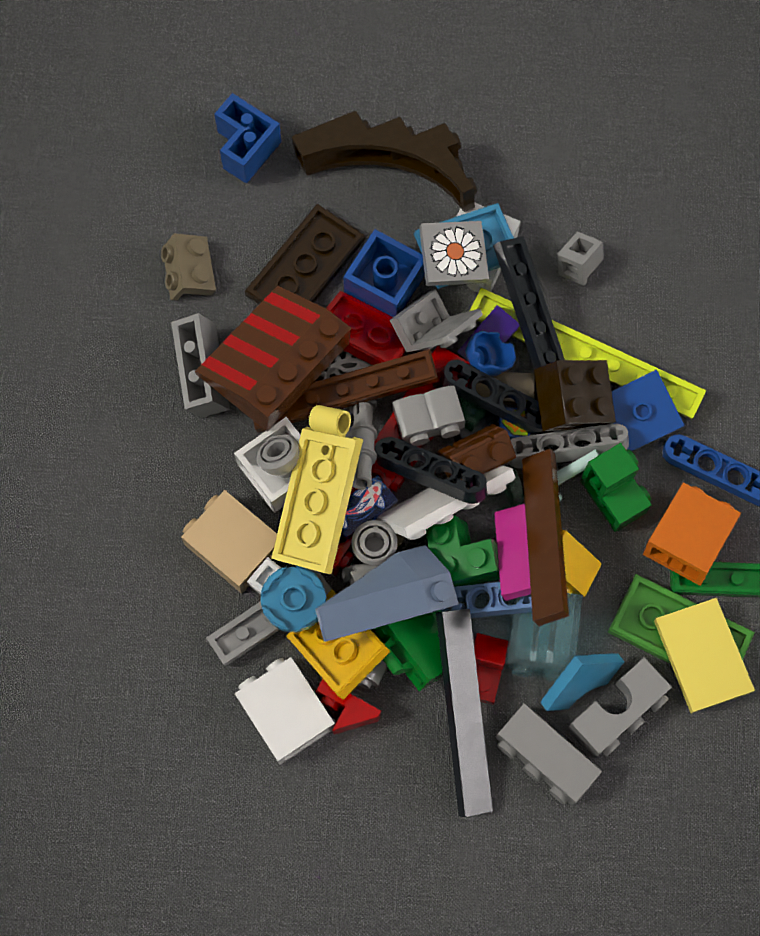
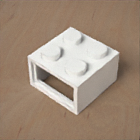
(270, 487)

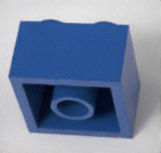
(384, 274)

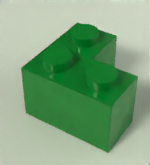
(613, 487)
(465, 561)

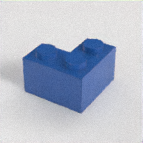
(250, 137)

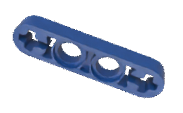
(722, 463)

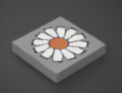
(454, 253)

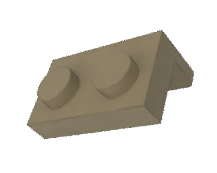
(188, 266)

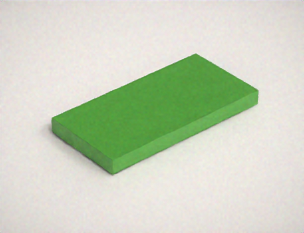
(649, 601)

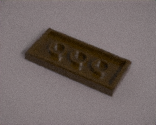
(308, 257)

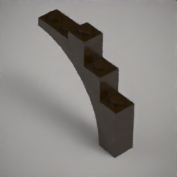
(391, 144)

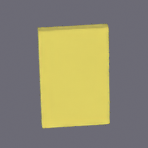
(704, 655)

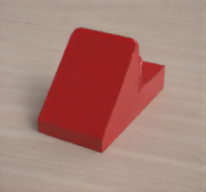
(490, 661)
(355, 711)

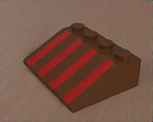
(275, 355)

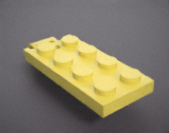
(318, 492)

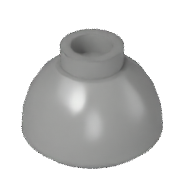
(278, 455)
(374, 542)

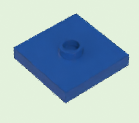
(645, 410)

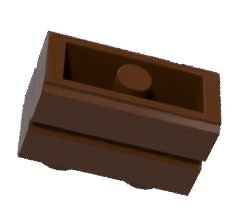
(481, 450)

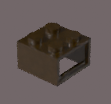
(574, 394)

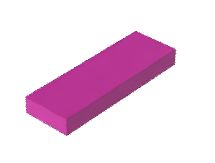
(513, 552)

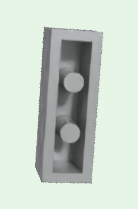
(194, 342)
(547, 756)

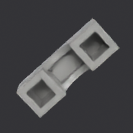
(642, 689)

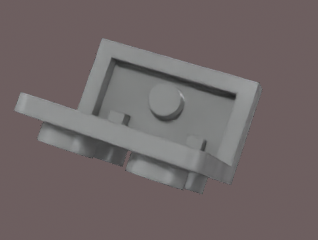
(429, 324)

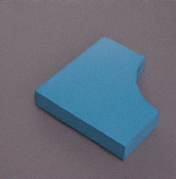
(580, 677)

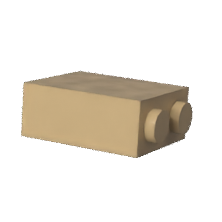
(230, 539)

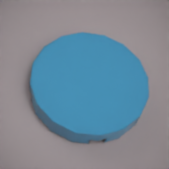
(291, 598)

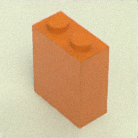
(691, 533)

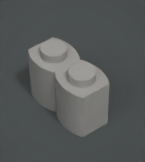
(429, 415)

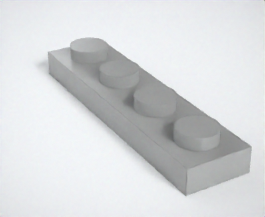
(245, 631)

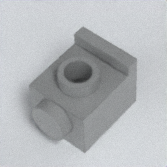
(579, 258)

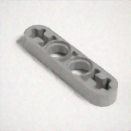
(566, 442)

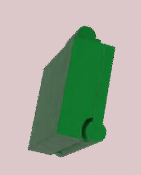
(413, 649)

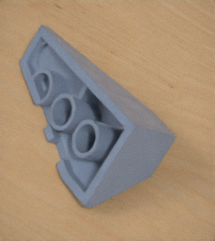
(394, 591)

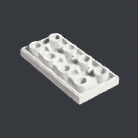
(433, 507)

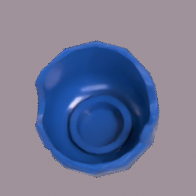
(489, 353)

